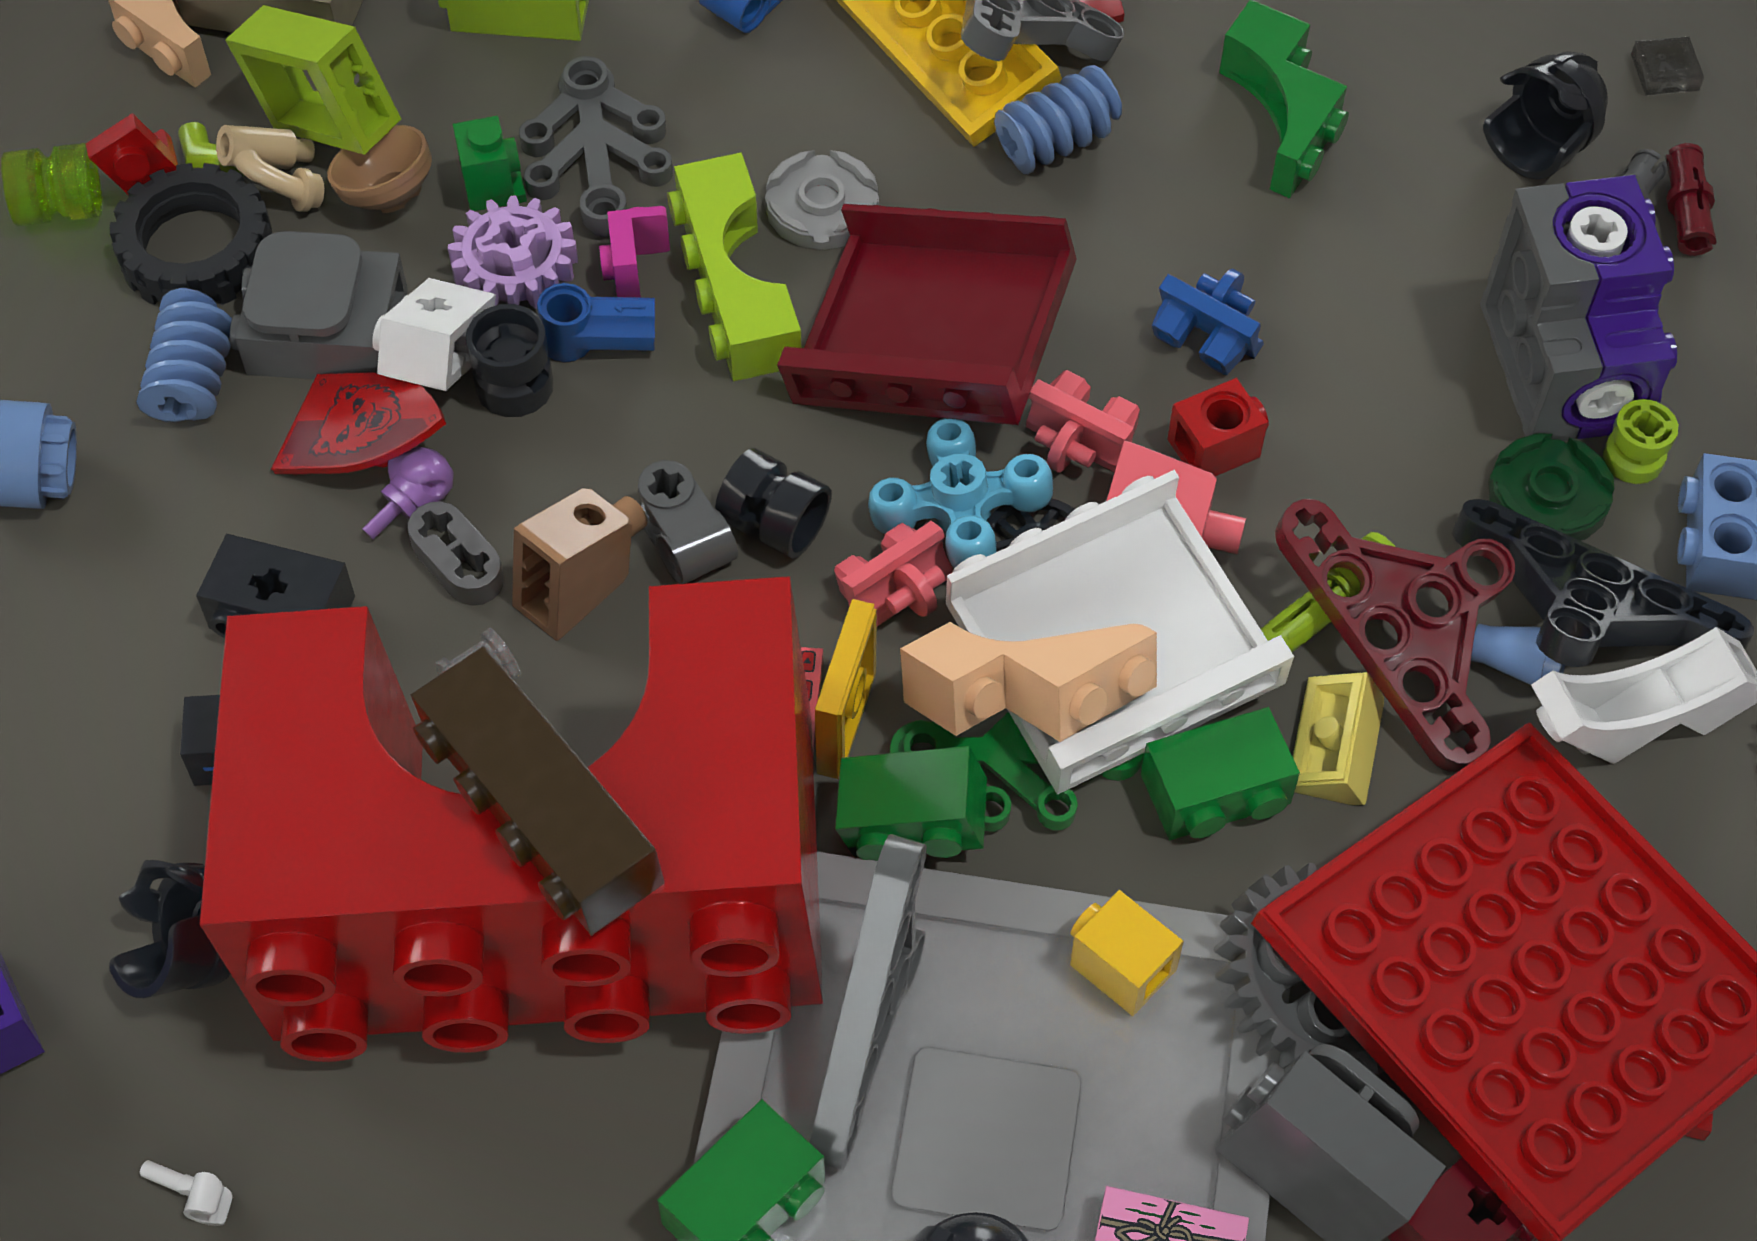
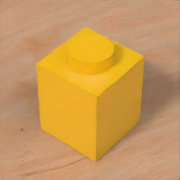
(1124, 951)

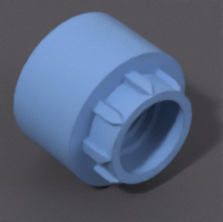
(35, 454)

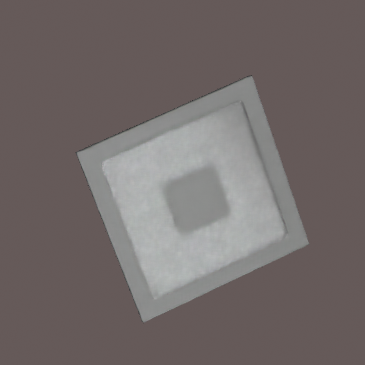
(1007, 1071)

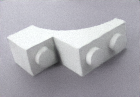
(1630, 707)

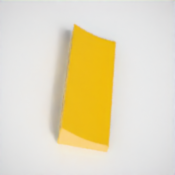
(928, 48)

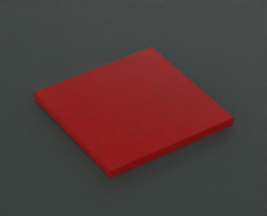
(1529, 979)

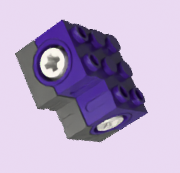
(1580, 305)

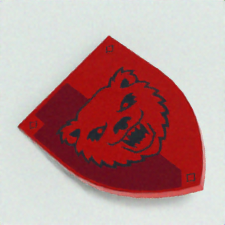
(357, 424)

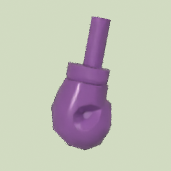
(414, 480)

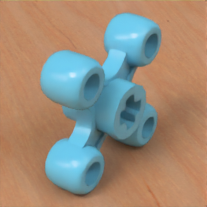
(961, 492)

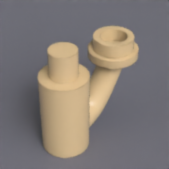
(260, 155)

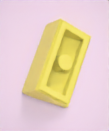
(1338, 737)

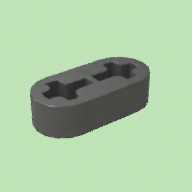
(465, 545)

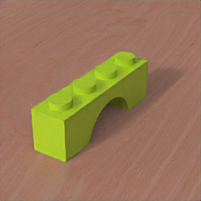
(749, 315)

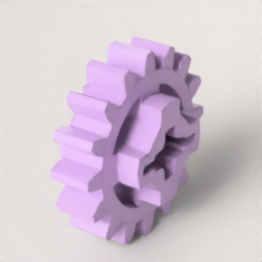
(513, 251)

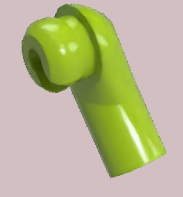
(197, 148)

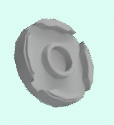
(808, 196)

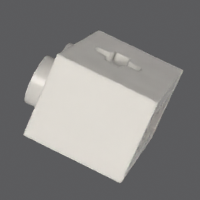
(426, 334)

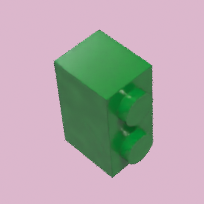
(1219, 774)
(913, 795)
(746, 1183)

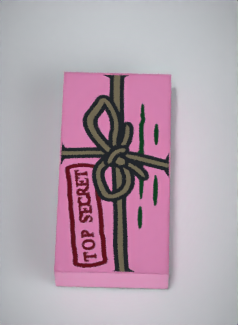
(1144, 1217)

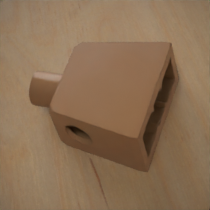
(572, 558)

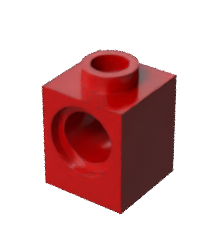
(1197, 424)

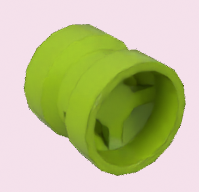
(1640, 441)

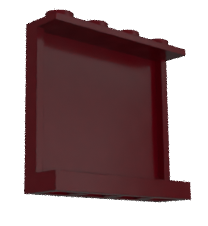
(934, 314)

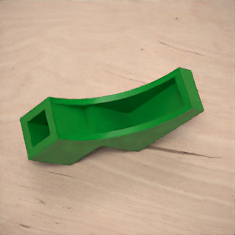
(1270, 60)

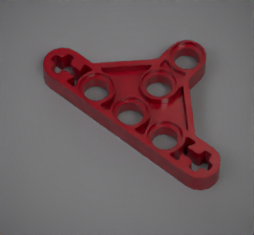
(1425, 643)

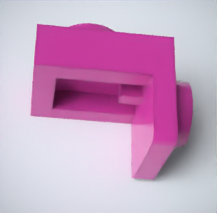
(632, 234)

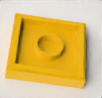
(846, 688)

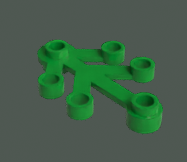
(1005, 755)

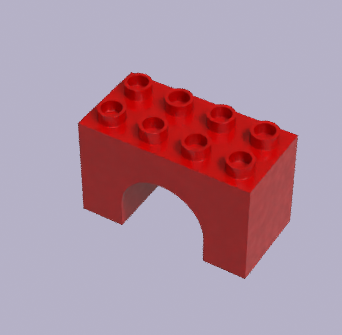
(393, 908)

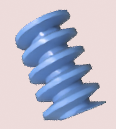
(1058, 117)
(185, 358)

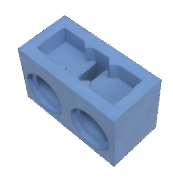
(1721, 527)

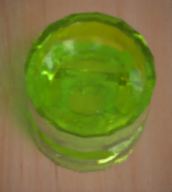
(44, 185)

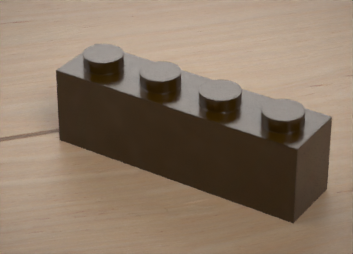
(537, 791)

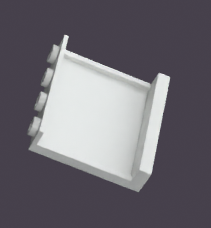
(1117, 567)

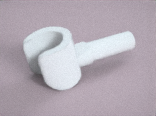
(207, 1197)

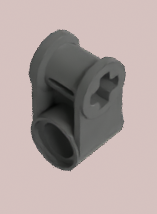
(683, 522)

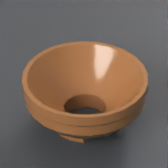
(386, 174)

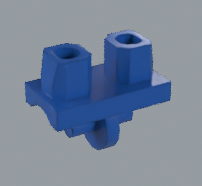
(1215, 309)

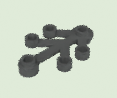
(587, 87)

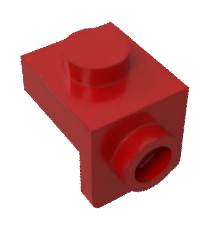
(132, 152)

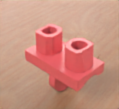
(1077, 429)
(900, 575)

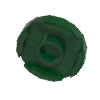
(1554, 483)

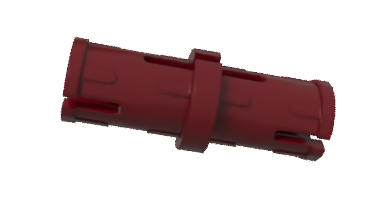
(1690, 199)

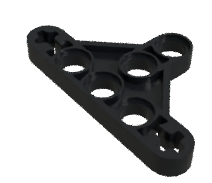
(1593, 595)

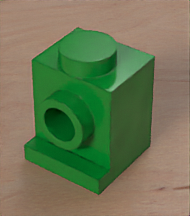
(488, 163)

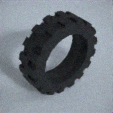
(180, 193)

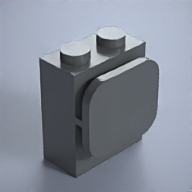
(314, 305)
(1331, 1146)

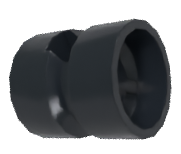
(510, 360)
(778, 505)

